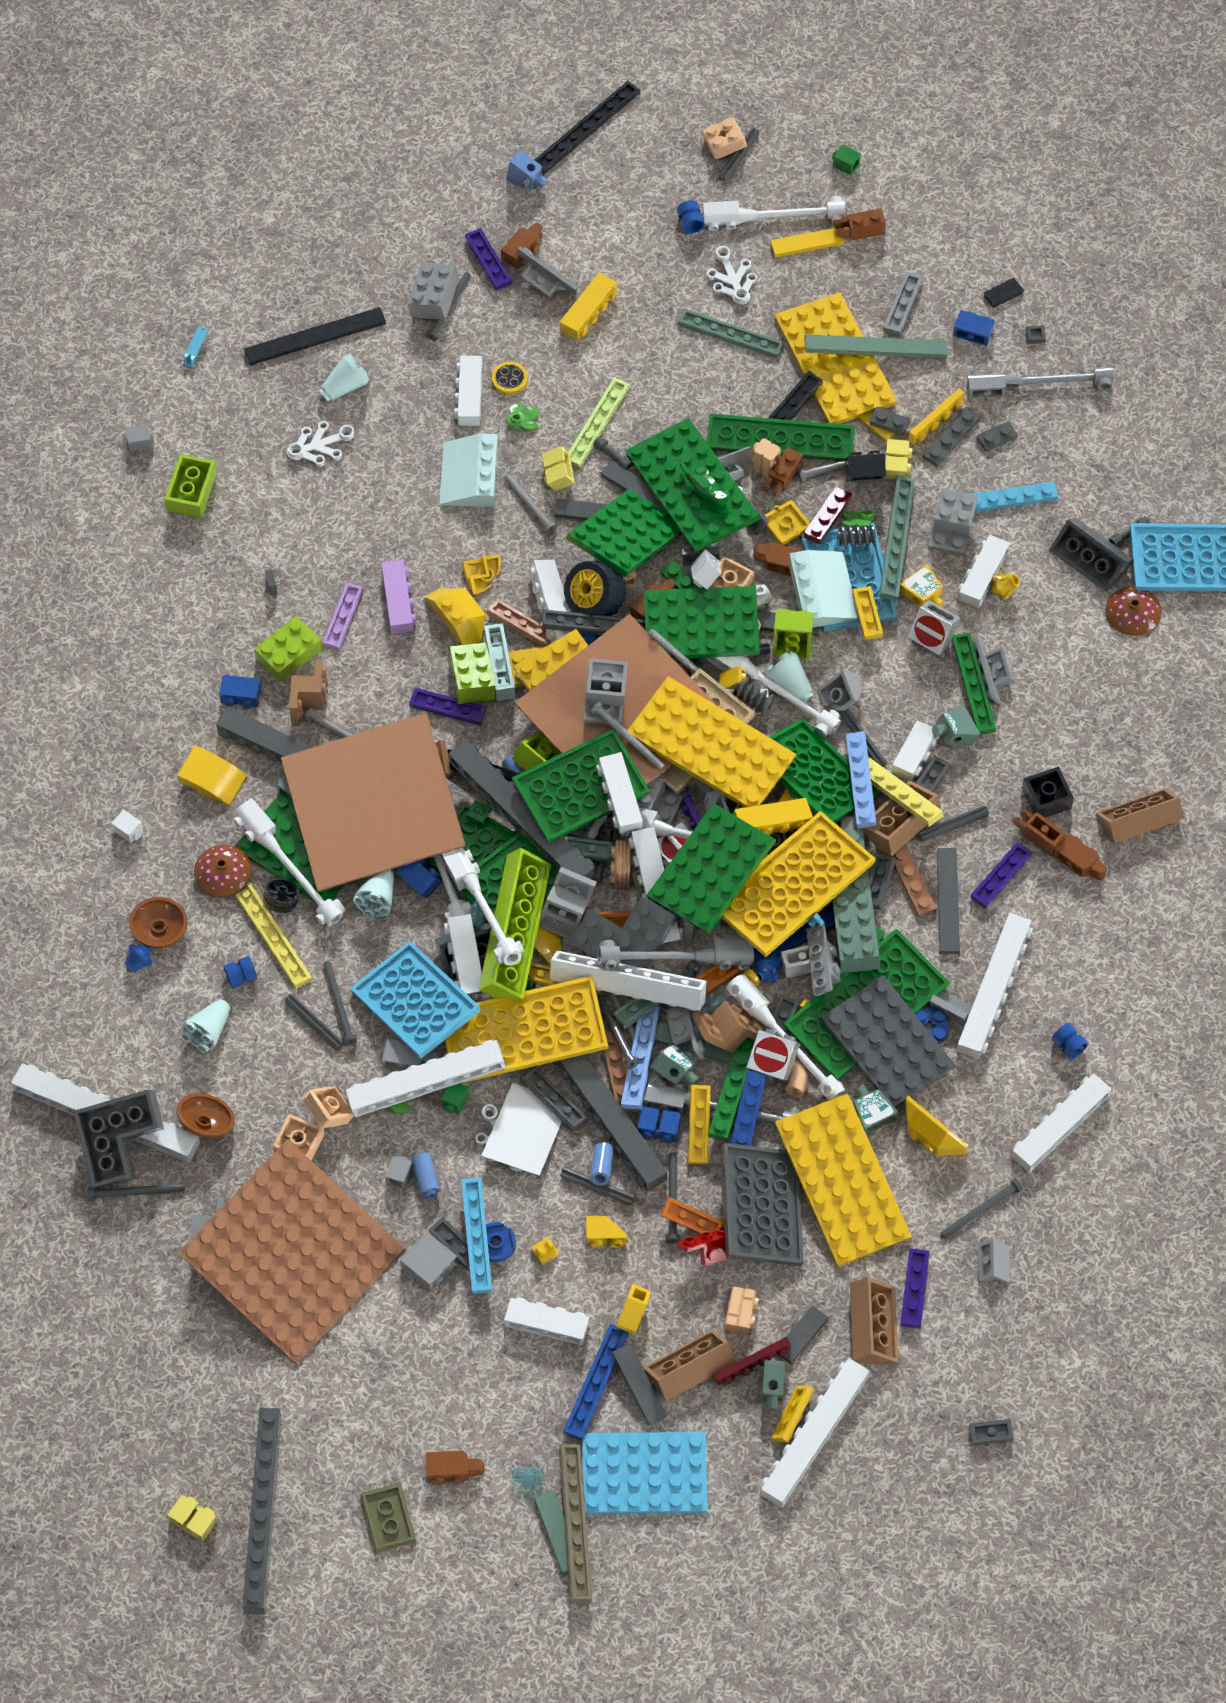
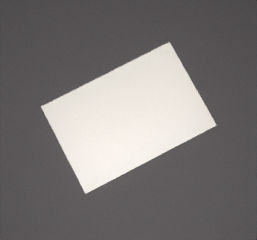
(522, 1131)

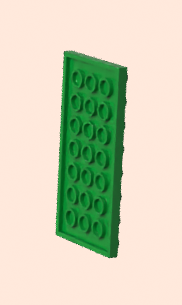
(695, 517)
(905, 970)

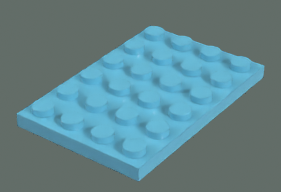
(1178, 557)
(864, 570)
(415, 999)
(644, 1472)

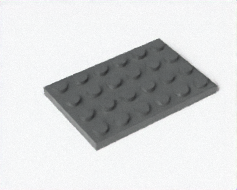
(888, 1041)
(761, 1205)

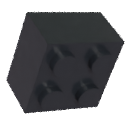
(865, 466)
(1047, 792)

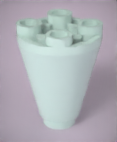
(344, 379)
(790, 676)
(376, 895)
(206, 1026)

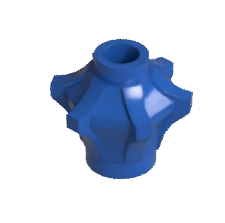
(138, 957)
(768, 968)

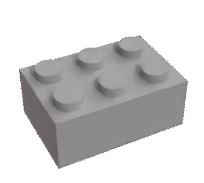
(433, 291)

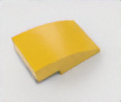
(211, 776)

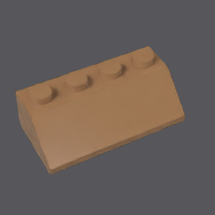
(1141, 815)
(896, 824)
(873, 1322)
(690, 1365)

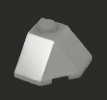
(841, 690)

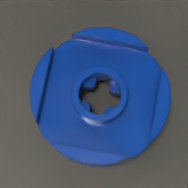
(937, 1019)
(508, 1241)

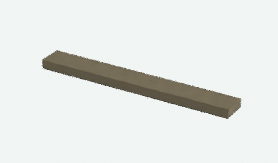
(575, 1523)

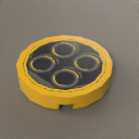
(509, 378)

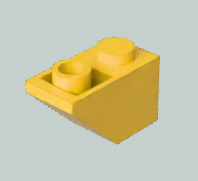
(732, 677)
(603, 1231)
(633, 1309)

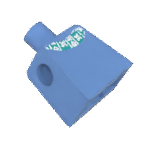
(525, 171)

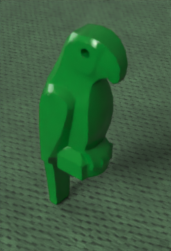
(706, 485)

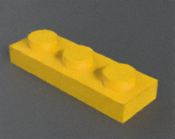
(867, 613)
(792, 1414)

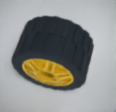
(594, 589)

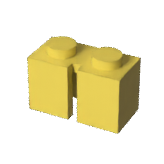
(897, 458)
(557, 468)
(192, 1518)

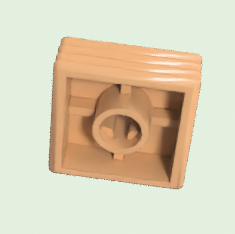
(724, 138)
(733, 571)
(620, 865)
(328, 1107)
(298, 1128)

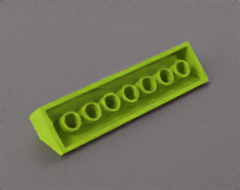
(518, 916)

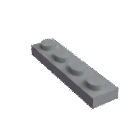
(903, 303)

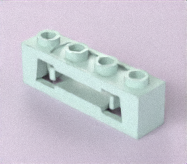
(500, 661)

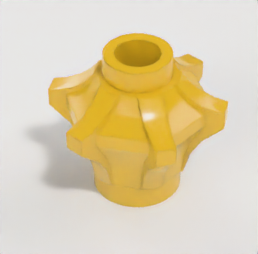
(1005, 584)

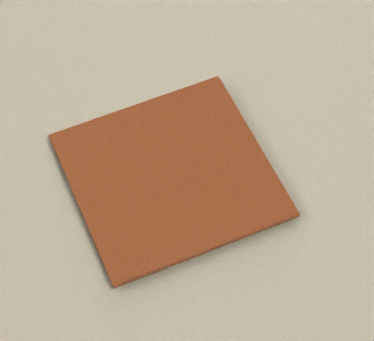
(559, 701)
(372, 802)
(291, 1251)

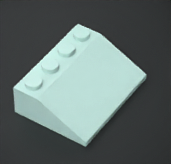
(469, 471)
(823, 586)

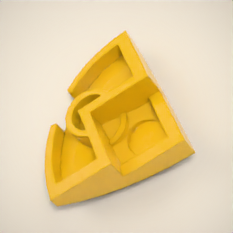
(481, 572)
(547, 944)

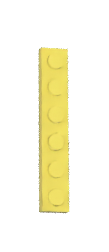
(904, 795)

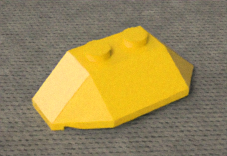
(459, 613)
(931, 1132)

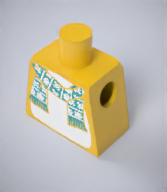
(922, 587)

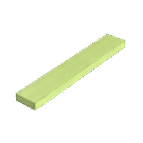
(597, 421)

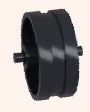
(280, 895)

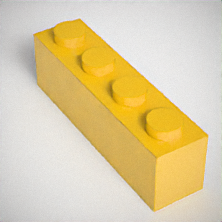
(588, 306)
(776, 816)

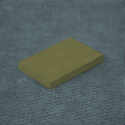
(388, 1517)

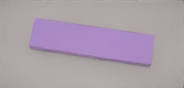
(342, 616)

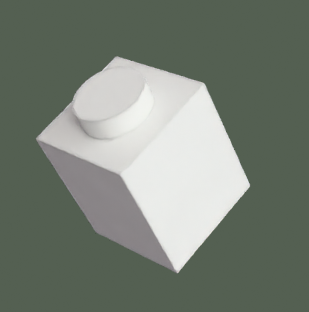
(127, 826)

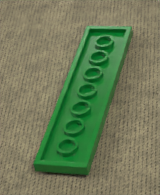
(808, 438)

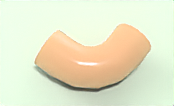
(798, 1080)

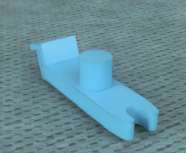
(195, 346)
(814, 920)

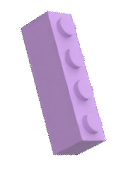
(397, 596)

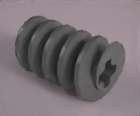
(856, 536)
(754, 697)

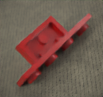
(710, 1244)

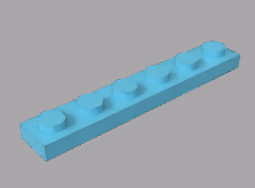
(1016, 496)
(476, 1235)

